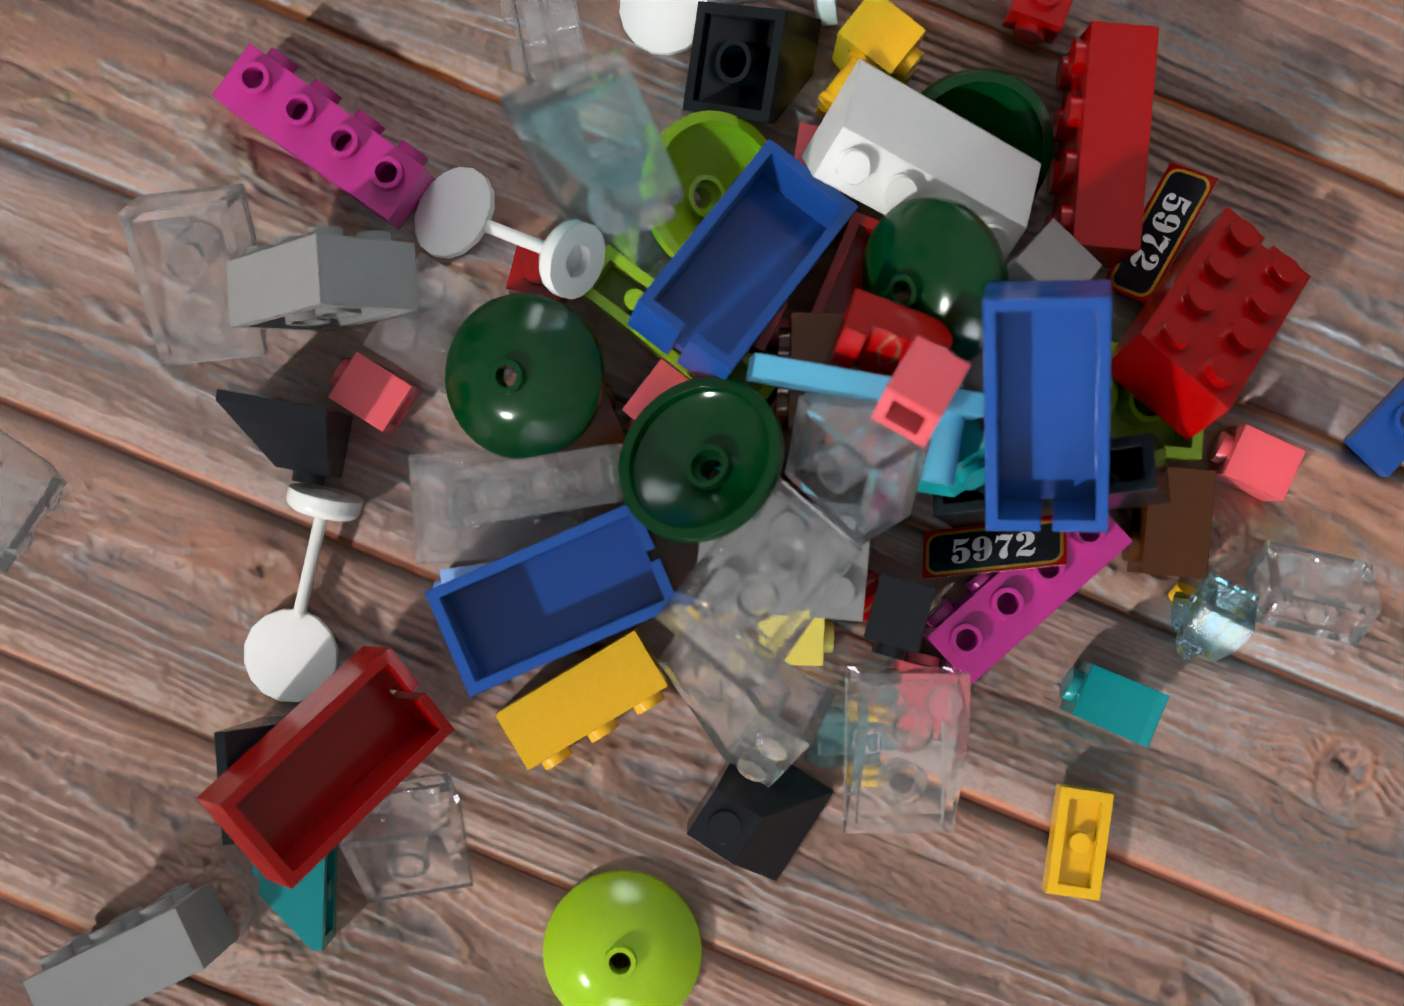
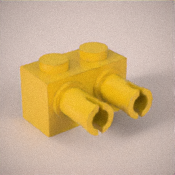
(880, 37)

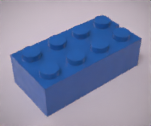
(741, 264)
(1047, 403)
(550, 599)

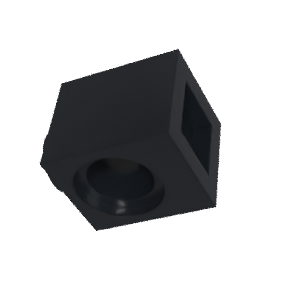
(898, 616)

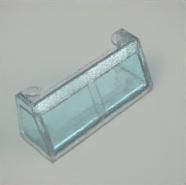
(599, 154)

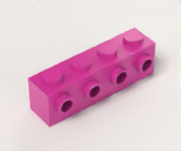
(325, 136)
(1010, 604)

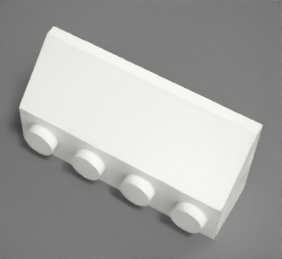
(900, 146)

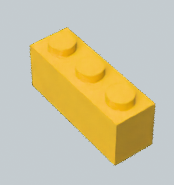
(584, 701)

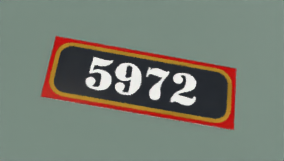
(1164, 229)
(982, 551)

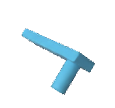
(836, 381)

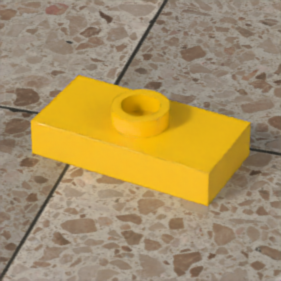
(1077, 841)

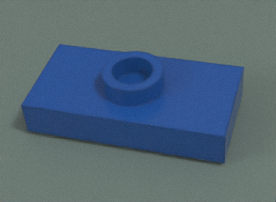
(1381, 434)

